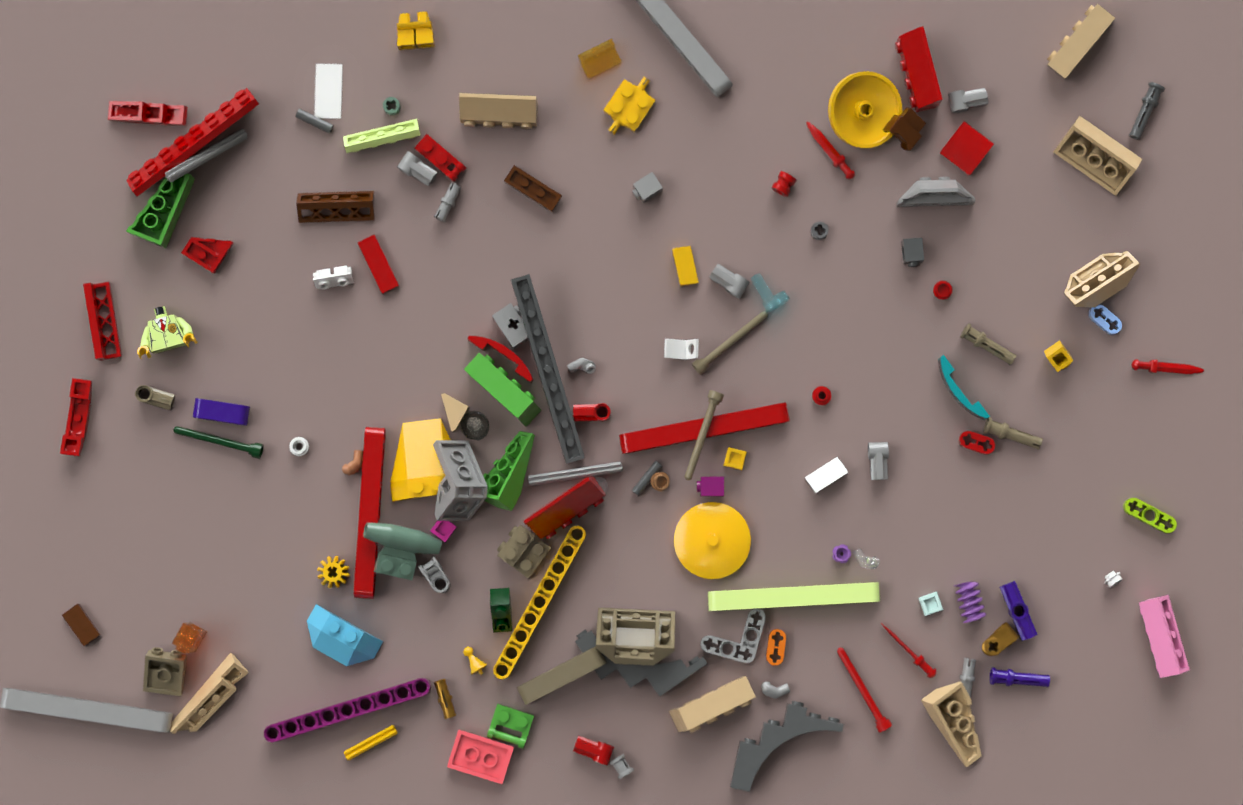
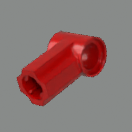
(588, 412)
(598, 751)

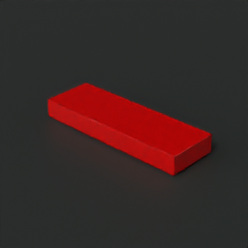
(378, 264)

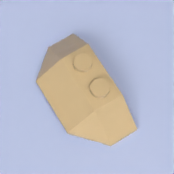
(1101, 279)

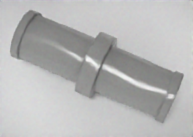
(447, 202)
(968, 674)

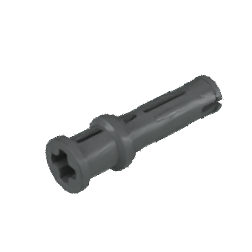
(1150, 102)

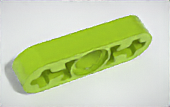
(1134, 513)

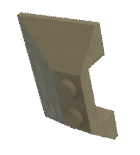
(635, 635)

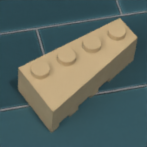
(1080, 42)
(713, 704)

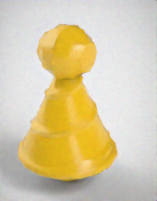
(475, 663)

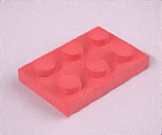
(480, 756)

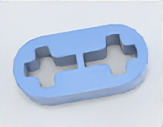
(1108, 315)

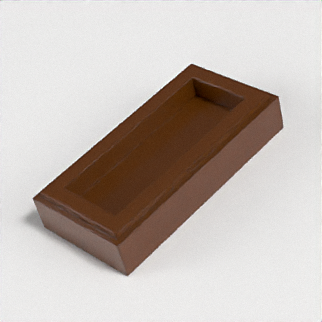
(81, 624)

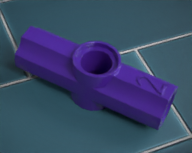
(1023, 622)

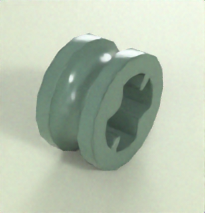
(391, 111)

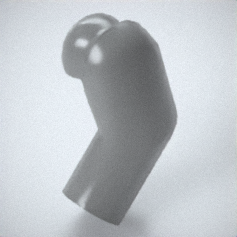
(583, 364)

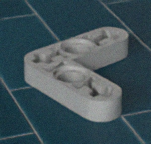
(744, 644)

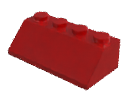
(919, 70)

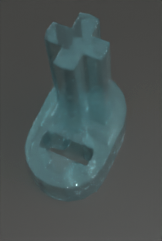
(771, 301)

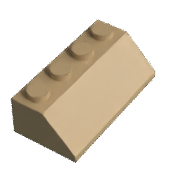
(498, 110)
(1097, 155)

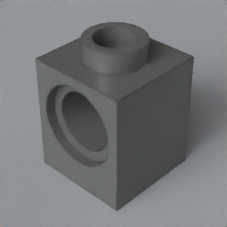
(912, 251)

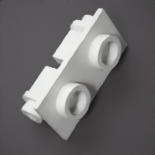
(324, 279)

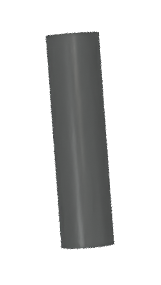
(313, 120)
(645, 480)

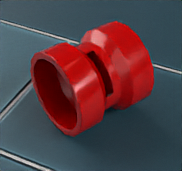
(783, 185)

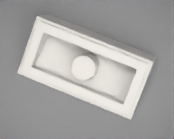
(826, 475)

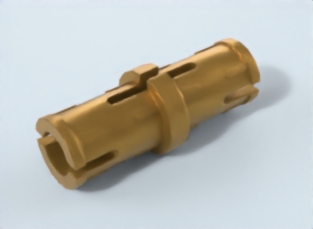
(448, 711)

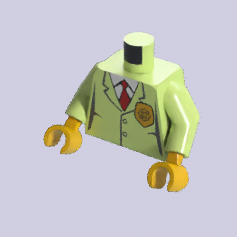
(165, 333)

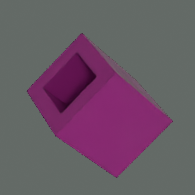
(711, 486)

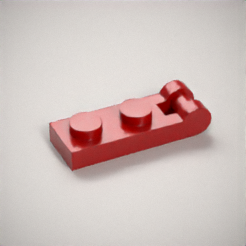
(439, 157)

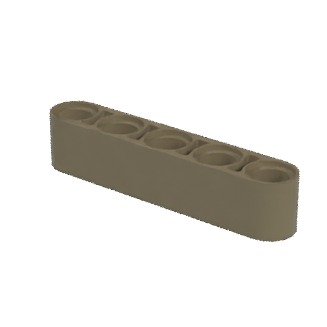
(561, 675)

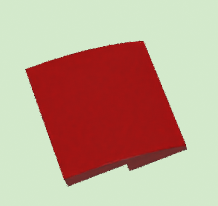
(966, 148)

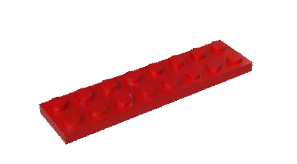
(193, 141)

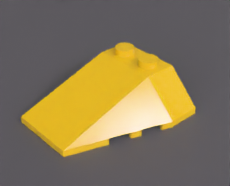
(416, 464)

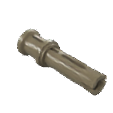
(980, 339)
(1004, 431)

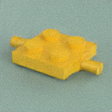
(629, 105)

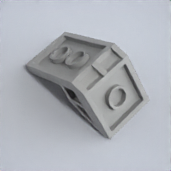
(463, 485)

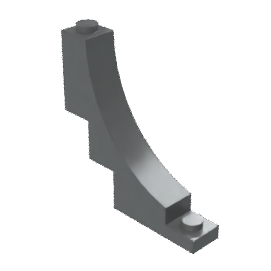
(661, 675)

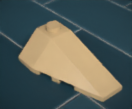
(953, 716)

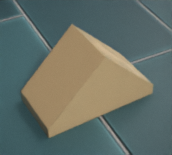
(455, 411)

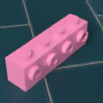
(1164, 636)

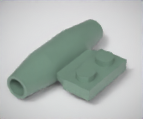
(399, 548)

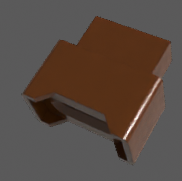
(906, 128)

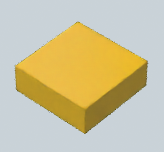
(735, 458)

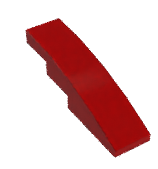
(147, 113)

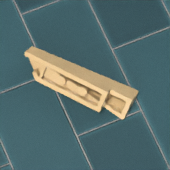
(210, 696)

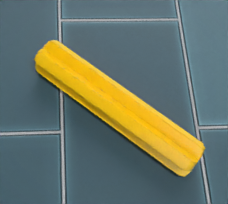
(370, 742)

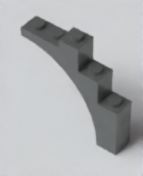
(795, 723)

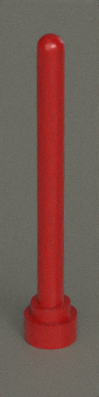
(881, 722)

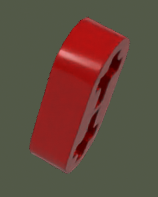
(974, 446)

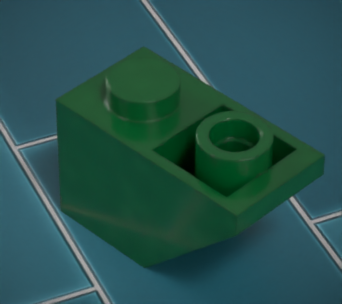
(501, 610)

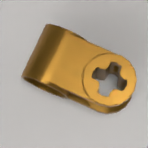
(1002, 638)

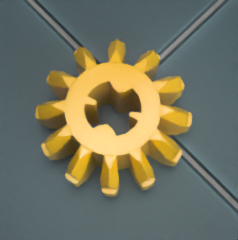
(340, 571)

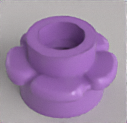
(846, 553)

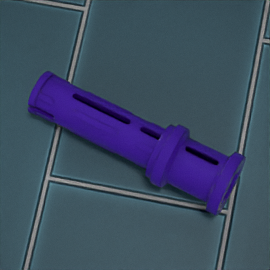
(1010, 677)

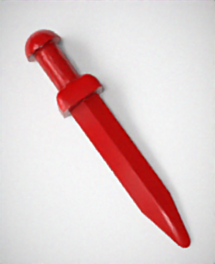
(838, 160)
(1154, 366)
(919, 661)

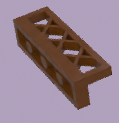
(335, 202)

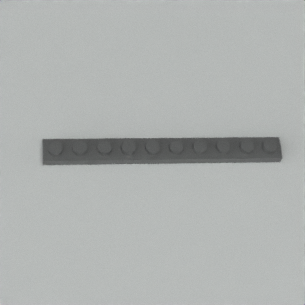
(547, 368)

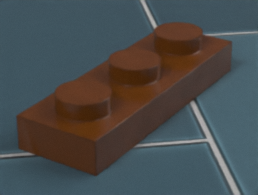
(533, 188)

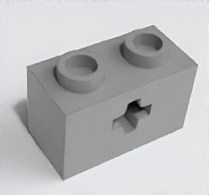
(503, 319)

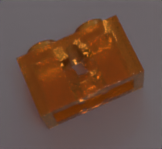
(189, 638)

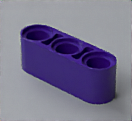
(221, 411)

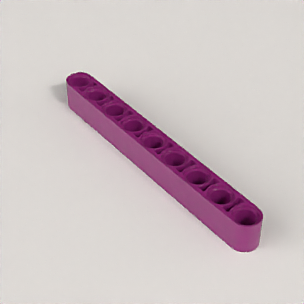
(339, 715)

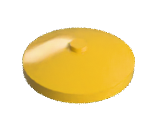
(862, 108)
(712, 540)

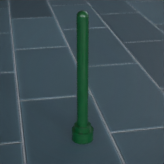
(254, 450)

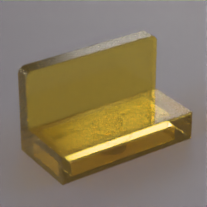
(599, 58)

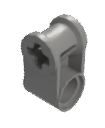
(435, 574)

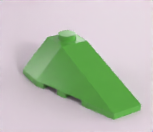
(508, 474)

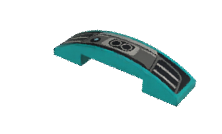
(975, 409)

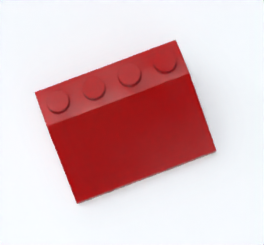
(566, 507)

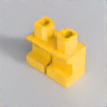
(407, 29)

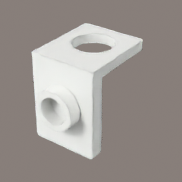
(680, 349)

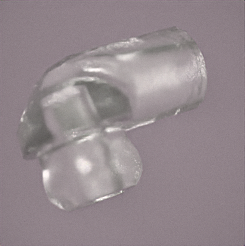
(866, 562)

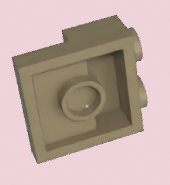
(523, 550)
(164, 672)

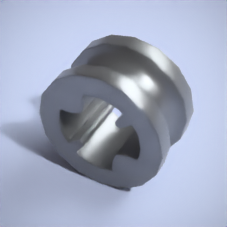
(815, 234)

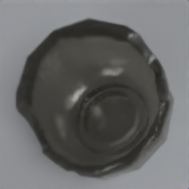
(475, 425)

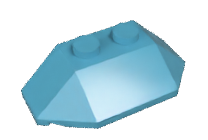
(340, 638)

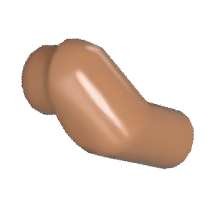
(355, 465)

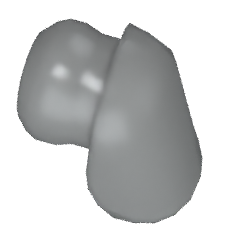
(774, 692)

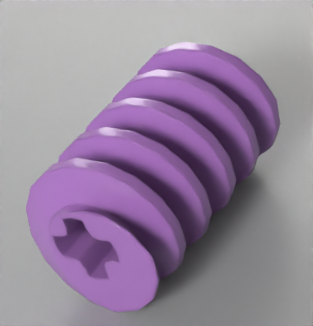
(970, 601)

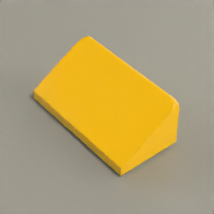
(685, 266)

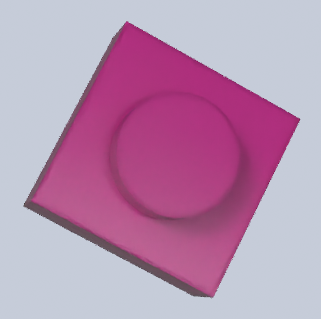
(443, 529)

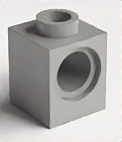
(647, 187)

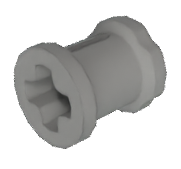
(621, 766)

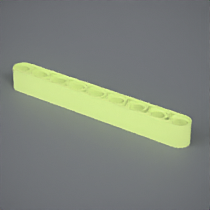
(793, 596)

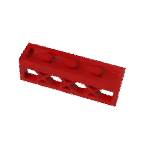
(95, 321)

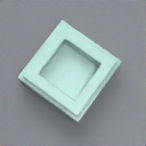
(930, 603)

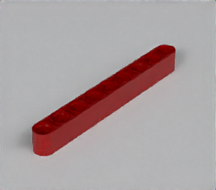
(690, 430)
(369, 511)

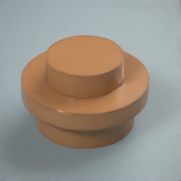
(660, 481)

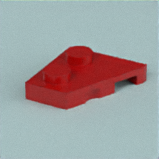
(207, 252)

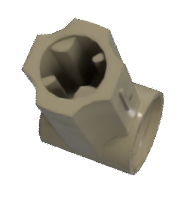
(156, 398)

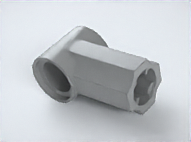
(962, 100)
(414, 167)
(734, 283)
(878, 454)

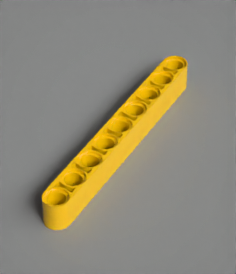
(533, 609)

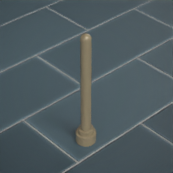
(702, 364)
(714, 400)

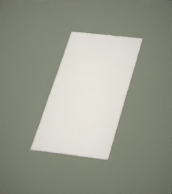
(328, 90)

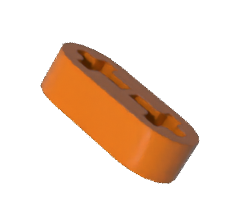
(771, 645)

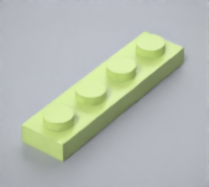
(381, 136)

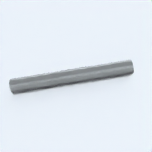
(206, 155)
(576, 473)

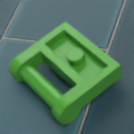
(511, 719)

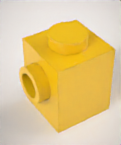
(1058, 356)

